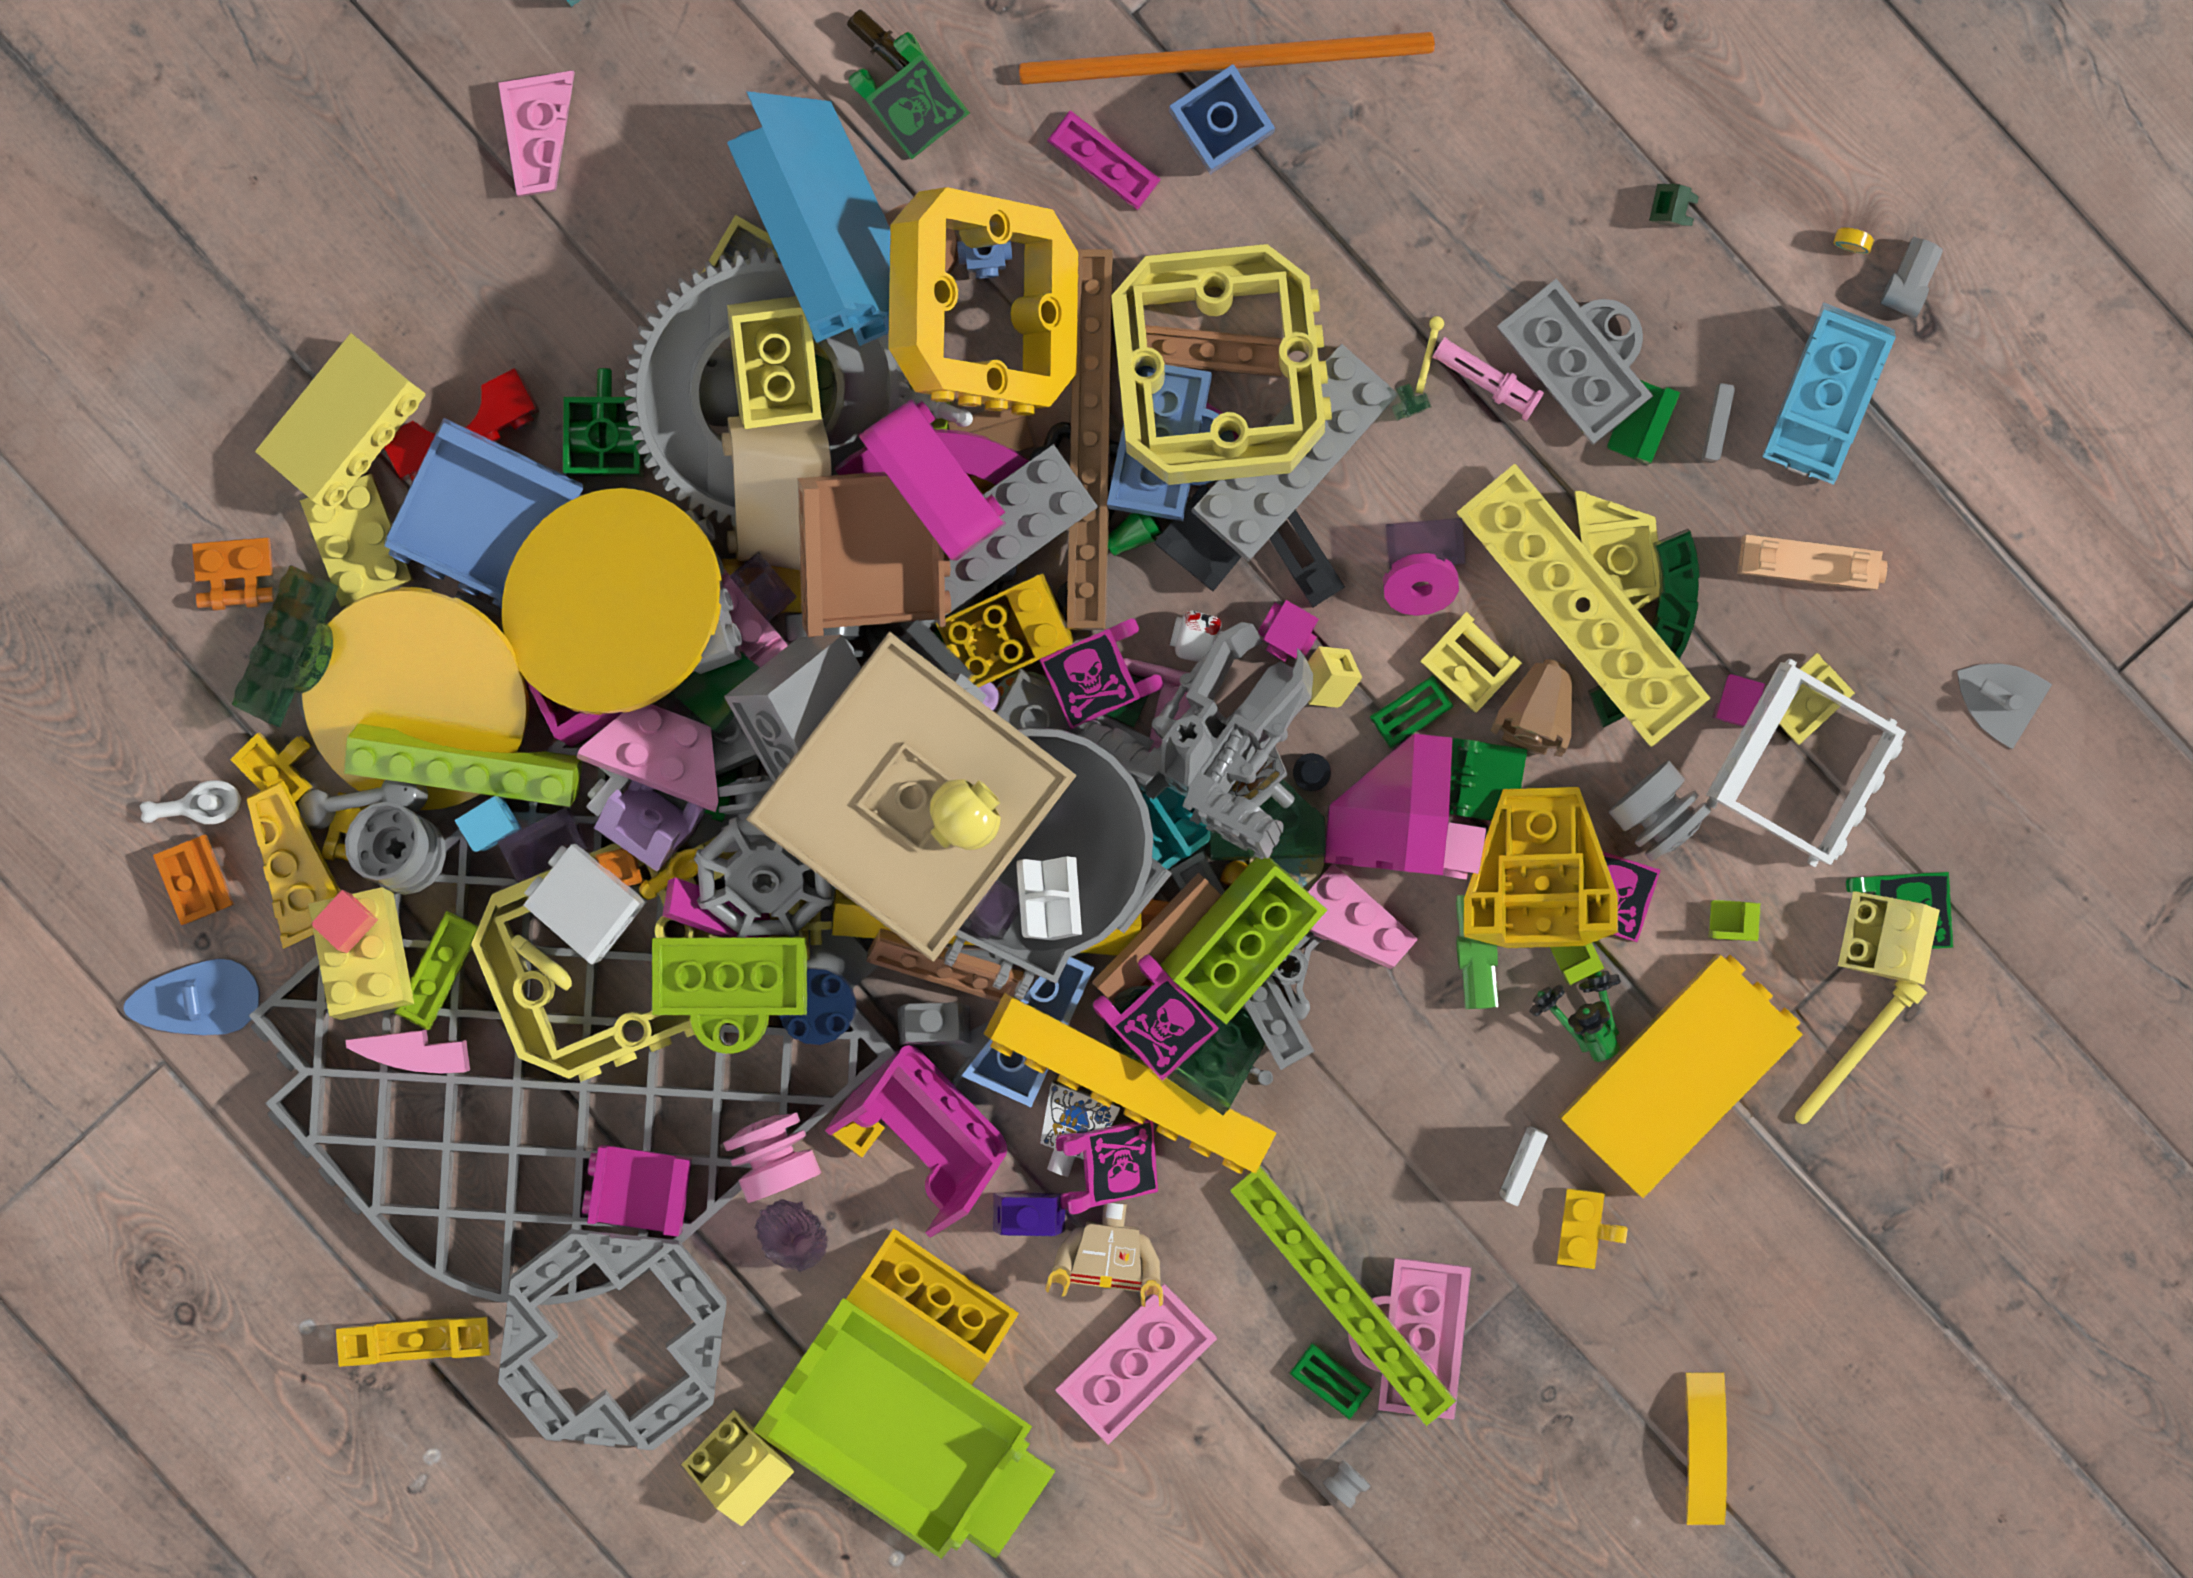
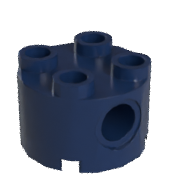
(829, 1008)

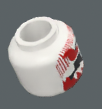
(1195, 635)

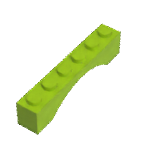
(521, 776)

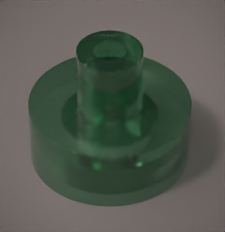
(1410, 404)

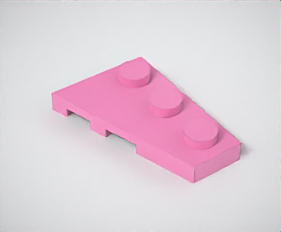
(535, 128)
(1358, 920)

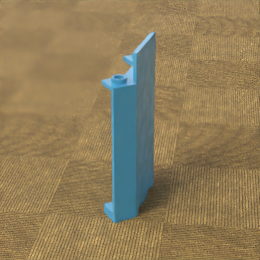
(818, 214)

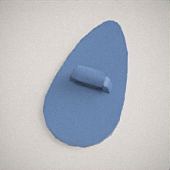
(197, 999)

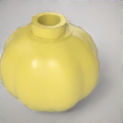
(964, 814)

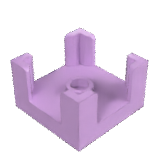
(648, 823)

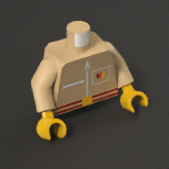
(1108, 1257)

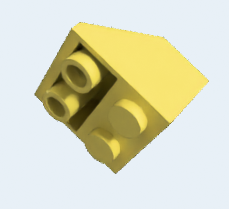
(1888, 937)
(737, 1468)

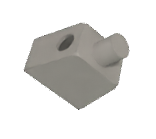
(933, 1024)

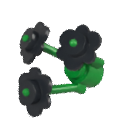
(1589, 1018)

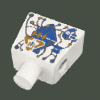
(1071, 1113)

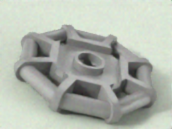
(750, 897)

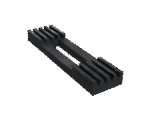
(1317, 579)

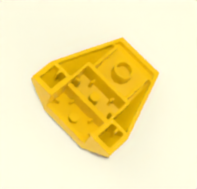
(1541, 875)

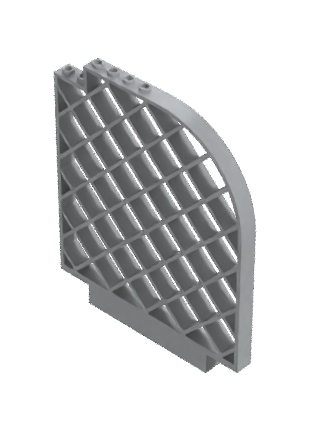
(840, 953)

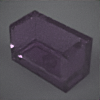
(1434, 537)
(535, 845)

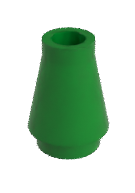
(1133, 533)

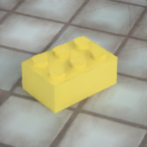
(773, 363)
(374, 971)

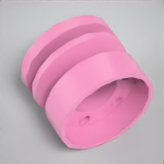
(771, 1157)

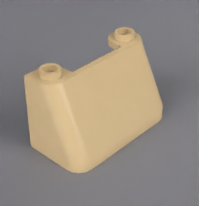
(766, 485)

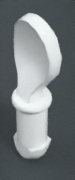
(942, 410)

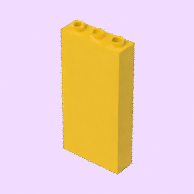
(1681, 1074)

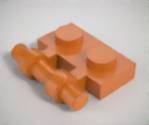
(233, 561)

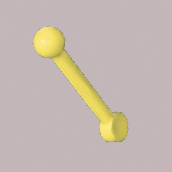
(1436, 323)

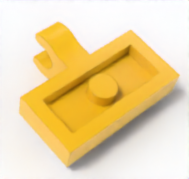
(268, 766)
(1583, 1229)

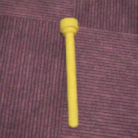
(1905, 995)

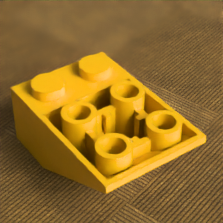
(1007, 631)

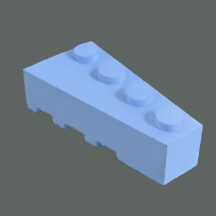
(1009, 1074)

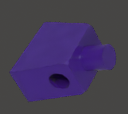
(1028, 1214)

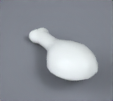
(205, 803)

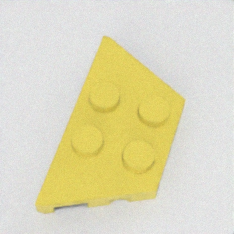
(1621, 545)

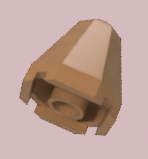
(1538, 710)

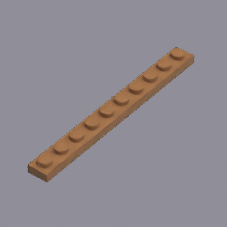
(1091, 440)

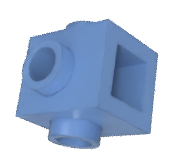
(985, 265)

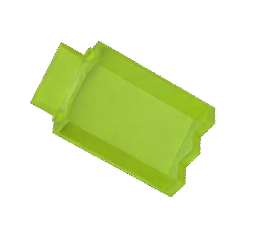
(905, 1437)

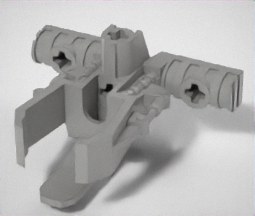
(1207, 752)

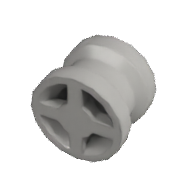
(1346, 1484)

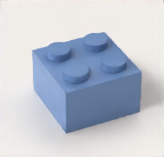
(1221, 119)

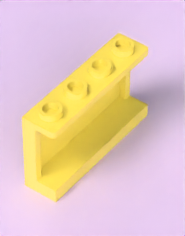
(340, 423)

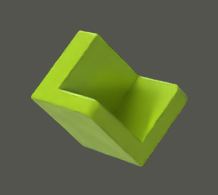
(1734, 920)
(1577, 962)

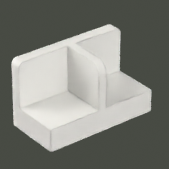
(1049, 898)

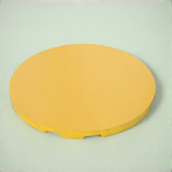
(611, 601)
(421, 669)

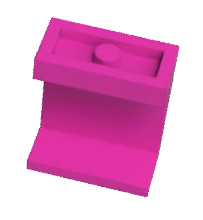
(638, 1189)

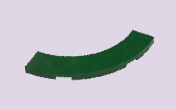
(1674, 611)

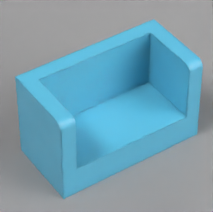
(488, 824)

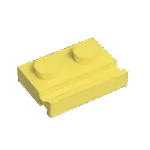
(1809, 707)

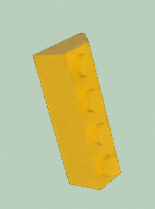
(932, 1306)

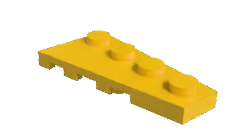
(291, 861)

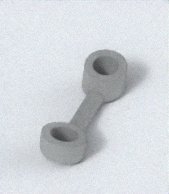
(320, 808)

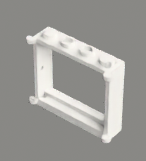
(1757, 735)

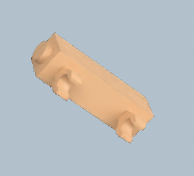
(1811, 562)

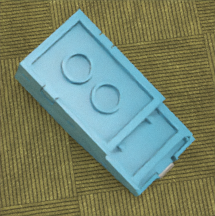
(1829, 393)

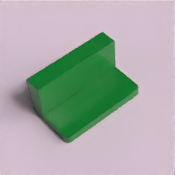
(1643, 430)

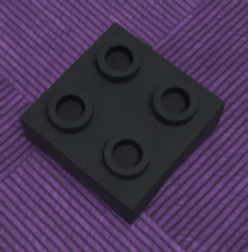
(1198, 547)

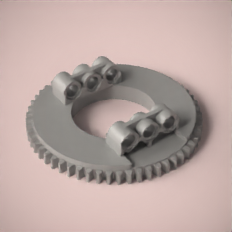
(671, 370)

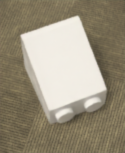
(583, 902)

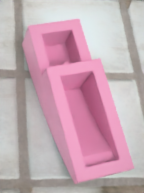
(412, 1052)

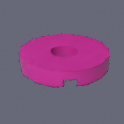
(1426, 599)

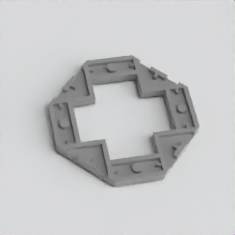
(621, 1260)

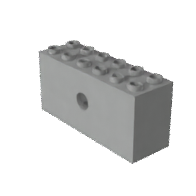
(791, 696)

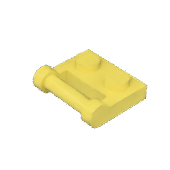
(1461, 671)

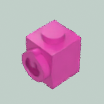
(1288, 629)

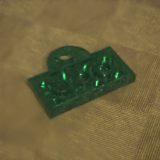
(291, 647)

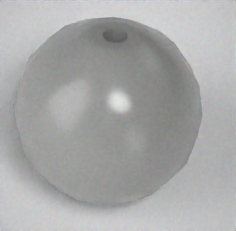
(718, 388)

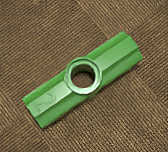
(1478, 966)

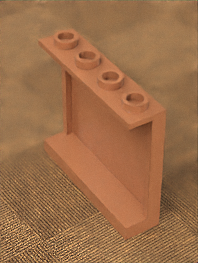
(866, 555)

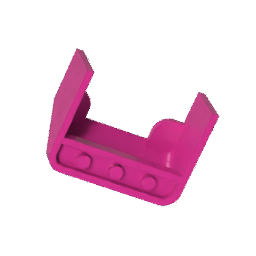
(932, 479)
(935, 1125)

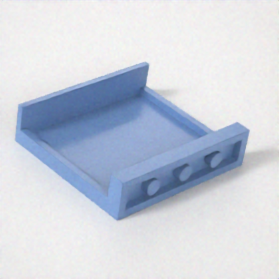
(474, 509)

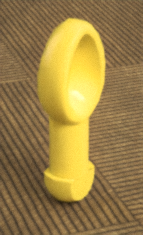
(542, 962)

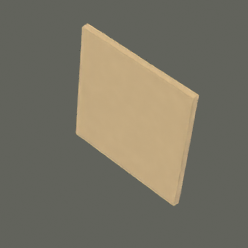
(864, 786)

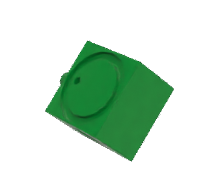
(598, 434)

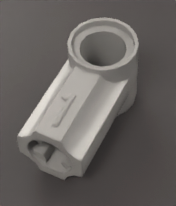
(1908, 286)

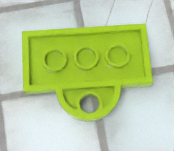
(729, 983)

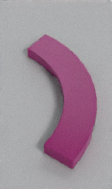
(972, 451)

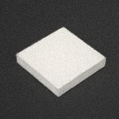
(1523, 1165)

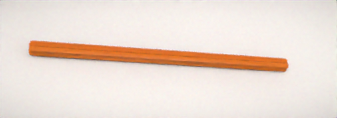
(1224, 57)

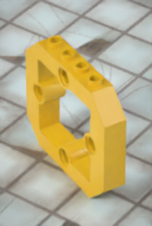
(923, 291)

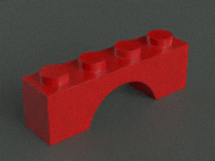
(503, 404)

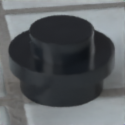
(1311, 772)

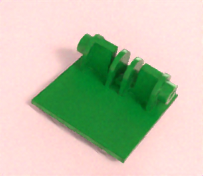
(1481, 774)

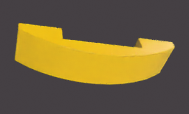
(413, 1340)
(1706, 1448)

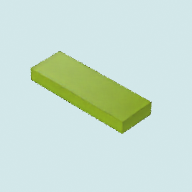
(439, 969)

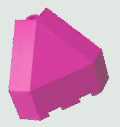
(1396, 811)

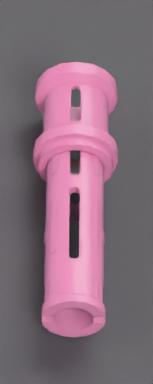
(1447, 354)

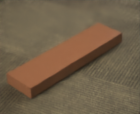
(1216, 350)
(1158, 937)
(966, 974)

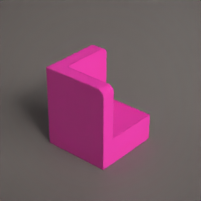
(1738, 700)

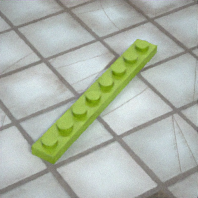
(1343, 1296)

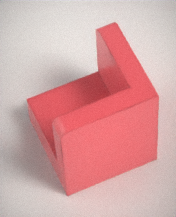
(344, 921)

